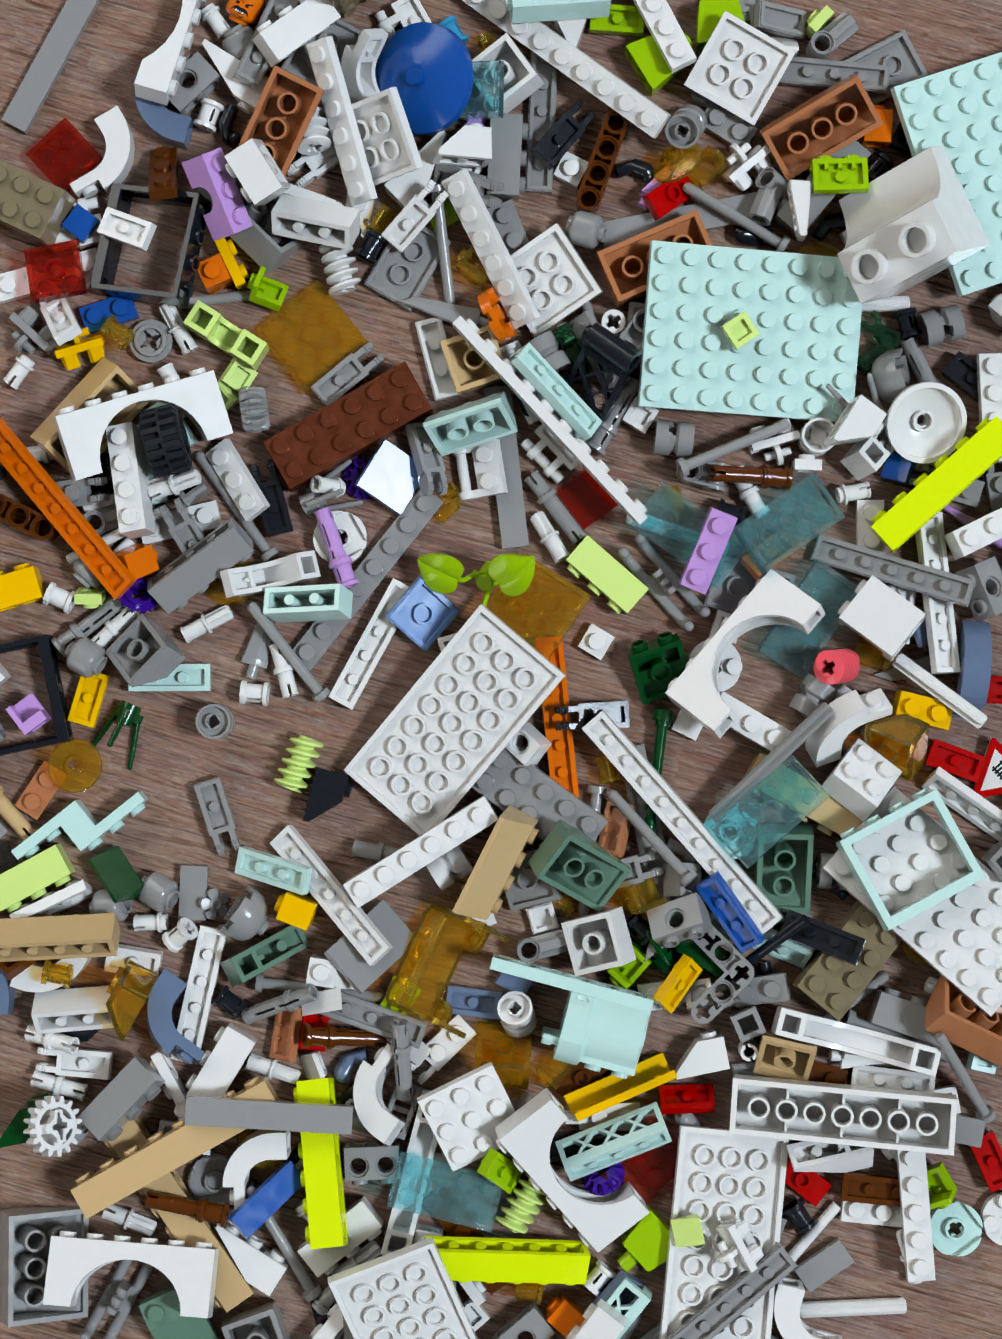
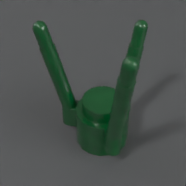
(125, 714)
(663, 959)

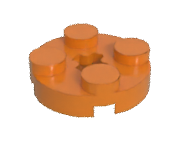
(496, 314)

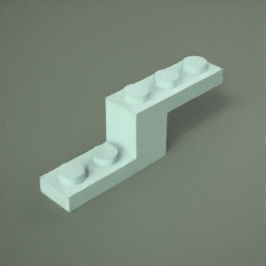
(80, 826)

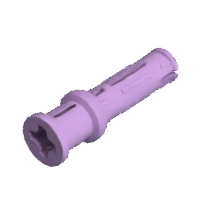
(340, 562)

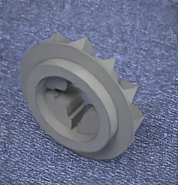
(153, 328)

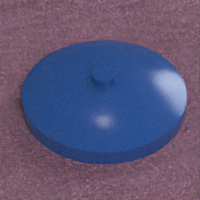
(430, 74)

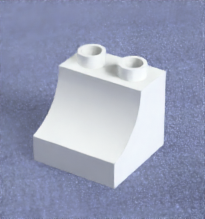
(908, 227)

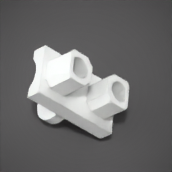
(755, 158)
(782, 438)
(734, 1250)

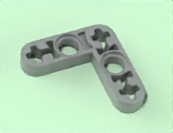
(728, 967)

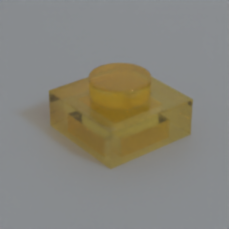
(380, 218)

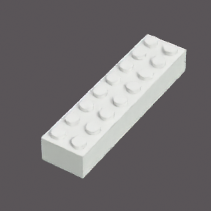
(843, 1114)

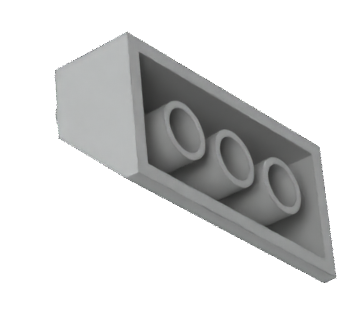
(258, 240)

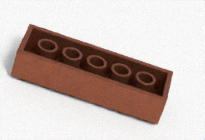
(348, 426)

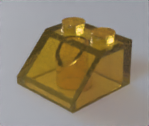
(900, 741)
(127, 995)
(507, 1053)

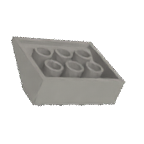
(24, 1261)

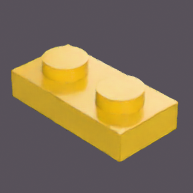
(238, 272)
(88, 700)
(677, 983)

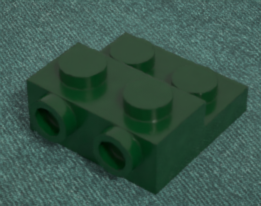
(656, 665)

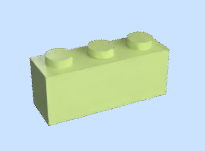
(605, 576)
(34, 876)

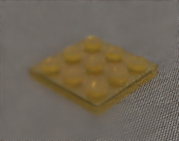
(311, 335)
(543, 611)

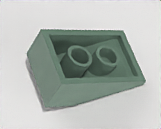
(578, 866)
(786, 871)
(164, 1321)

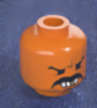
(245, 11)

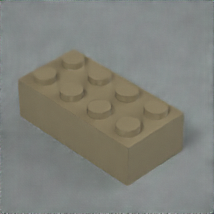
(32, 204)
(837, 984)

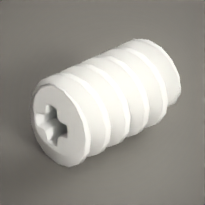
(317, 134)
(339, 270)

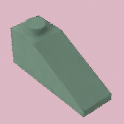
(264, 954)

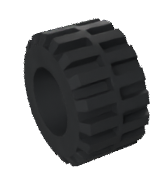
(165, 440)

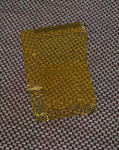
(643, 896)

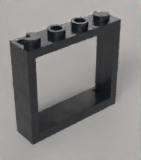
(109, 249)
(55, 693)

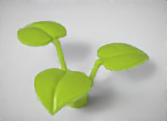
(508, 571)

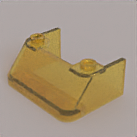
(431, 963)

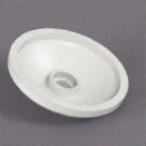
(942, 425)

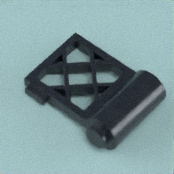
(606, 351)

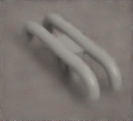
(663, 583)
(118, 1299)

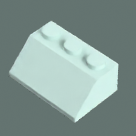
(471, 424)

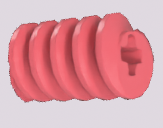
(836, 666)

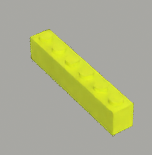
(941, 487)
(322, 1173)
(514, 1260)

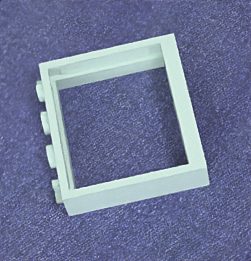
(552, 10)
(896, 812)

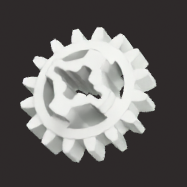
(52, 1126)

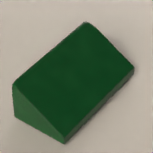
(117, 875)

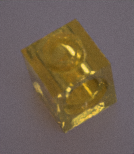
(703, 179)

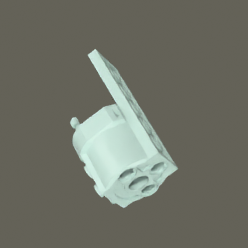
(599, 1023)

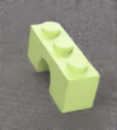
(226, 336)

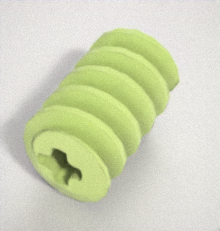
(298, 763)
(522, 1207)

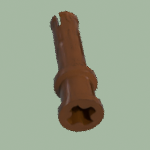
(762, 476)
(332, 1036)
(201, 1210)

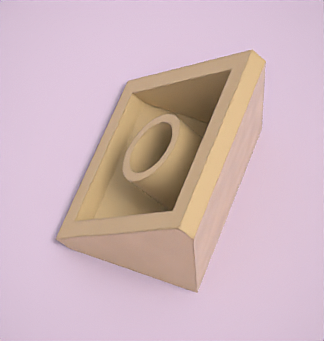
(466, 366)
(784, 1057)

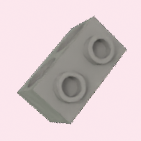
(371, 1153)

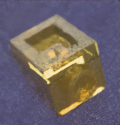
(474, 273)
(871, 656)
(552, 1071)

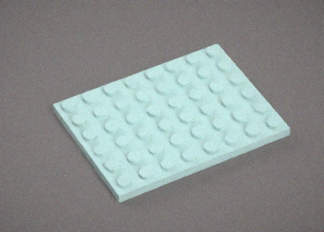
(965, 116)
(795, 301)

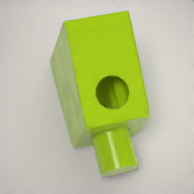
(708, 16)
(650, 64)
(645, 1243)

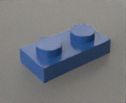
(97, 313)

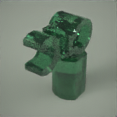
(885, 336)
(567, 341)

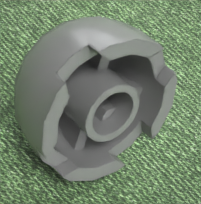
(891, 374)
(246, 916)

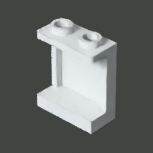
(881, 616)

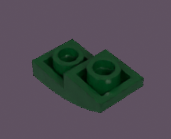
(692, 950)

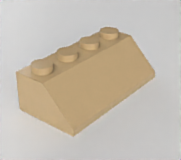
(100, 383)
(496, 863)

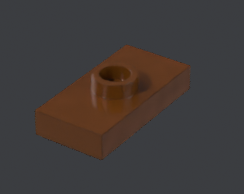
(578, 1078)

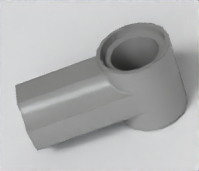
(832, 36)
(771, 191)
(108, 518)
(546, 945)

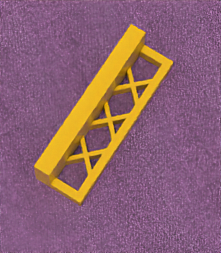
(614, 1090)

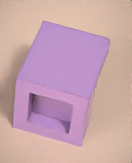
(29, 714)

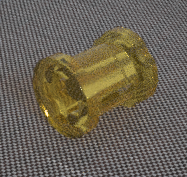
(117, 332)
(606, 770)
(57, 974)
(529, 1291)

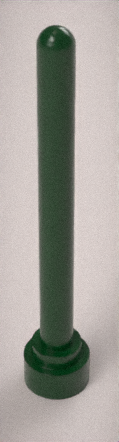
(663, 720)

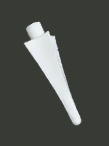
(850, 1060)

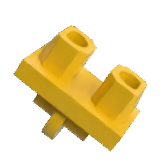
(69, 351)

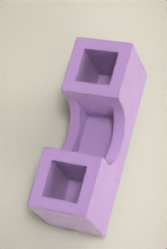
(228, 209)
(708, 550)

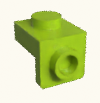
(267, 291)
(629, 973)
(940, 1186)

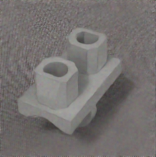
(25, 321)

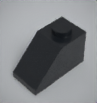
(327, 792)

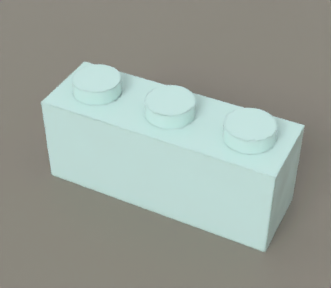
(308, 603)

